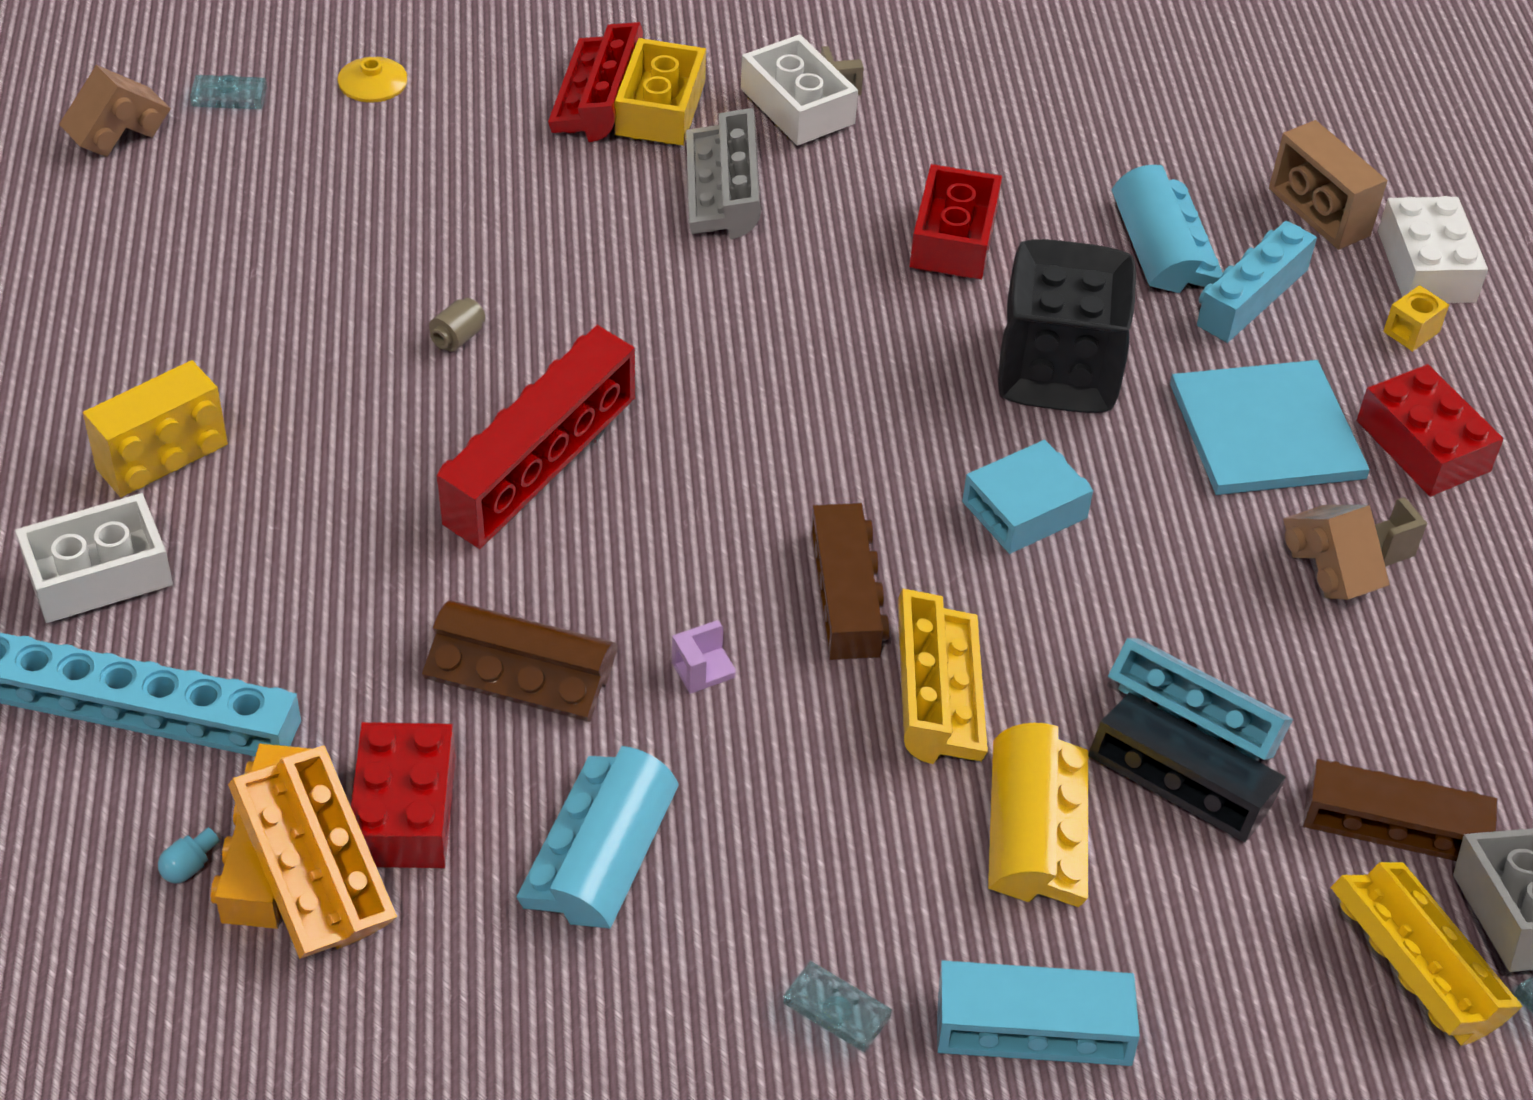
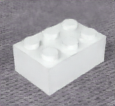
(798, 89)
(1432, 247)
(94, 557)

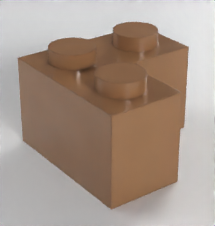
(109, 106)
(1344, 548)

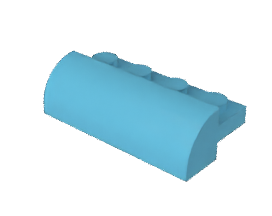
(1165, 230)
(600, 838)

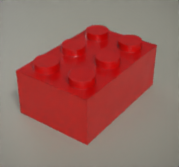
(955, 221)
(1429, 430)
(405, 792)

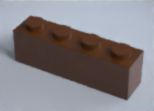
(847, 581)
(1394, 809)

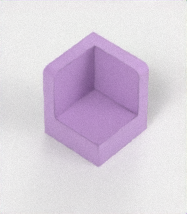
(700, 657)

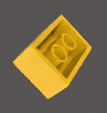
(660, 91)
(156, 428)

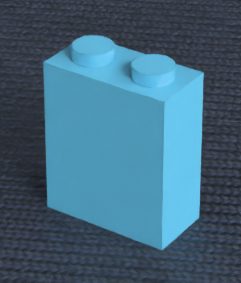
(1027, 496)

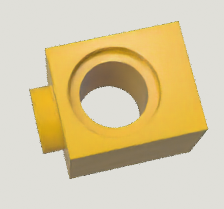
(1416, 318)

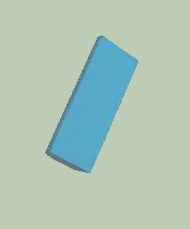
(1037, 1013)

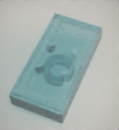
(228, 92)
(837, 1006)

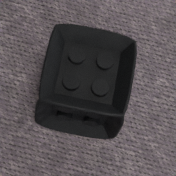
(1067, 326)

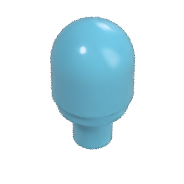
(186, 856)

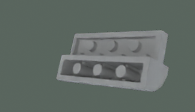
(724, 175)

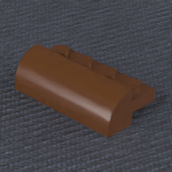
(519, 660)

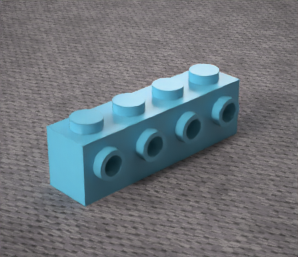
(1255, 281)
(1200, 698)

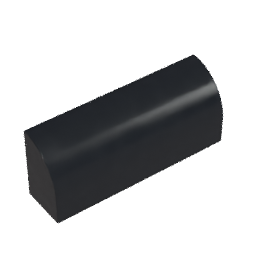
(1186, 766)

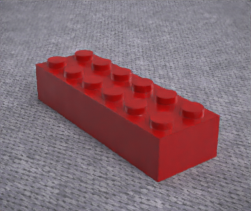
(536, 436)

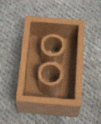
(1327, 184)

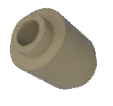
(457, 324)

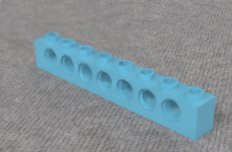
(145, 696)

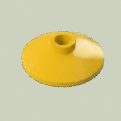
(372, 79)

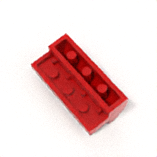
(593, 82)

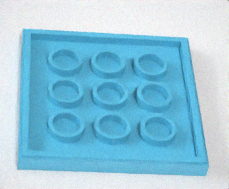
(1268, 427)

